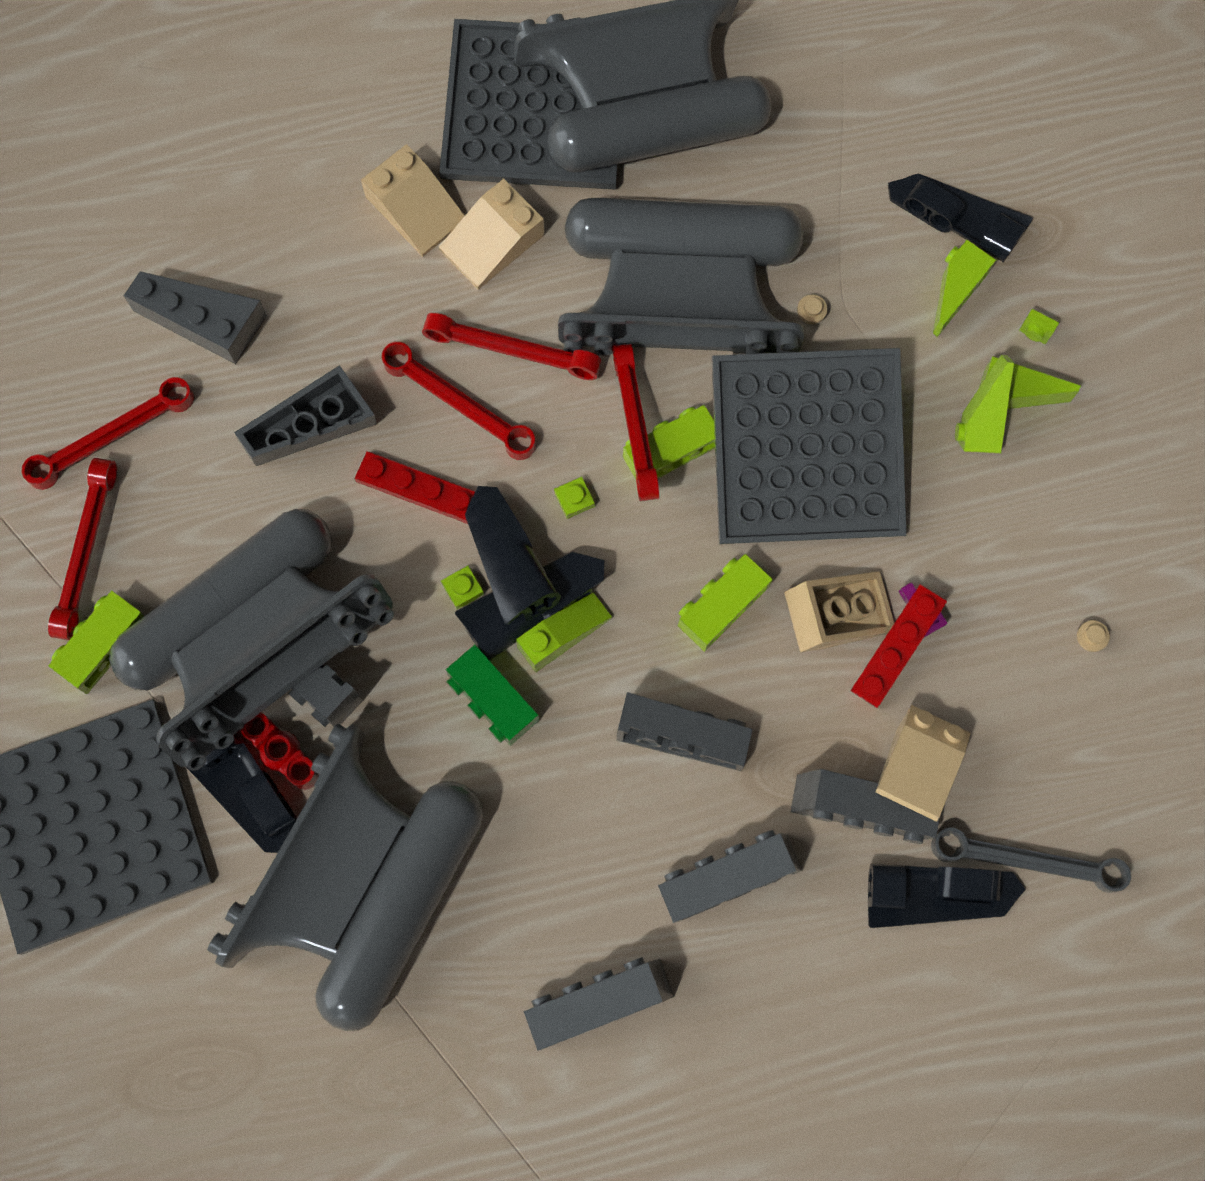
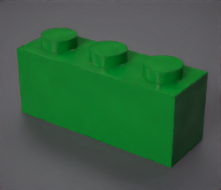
(491, 696)

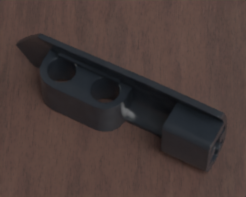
(969, 216)
(508, 558)
(574, 579)
(247, 794)
(941, 894)

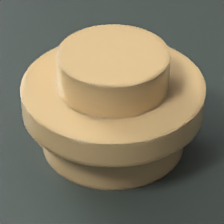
(812, 309)
(1093, 636)

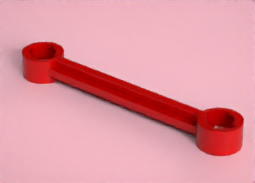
(444, 330)
(458, 400)
(107, 433)
(645, 472)
(65, 616)

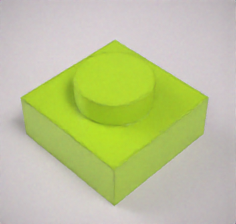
(1038, 327)
(574, 497)
(462, 587)

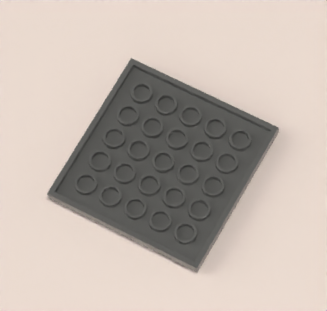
(503, 113)
(809, 445)
(93, 828)

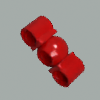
(290, 761)

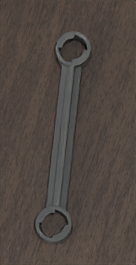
(1032, 860)

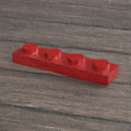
(414, 486)
(898, 646)

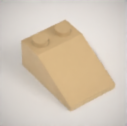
(412, 200)
(493, 234)
(839, 610)
(923, 762)

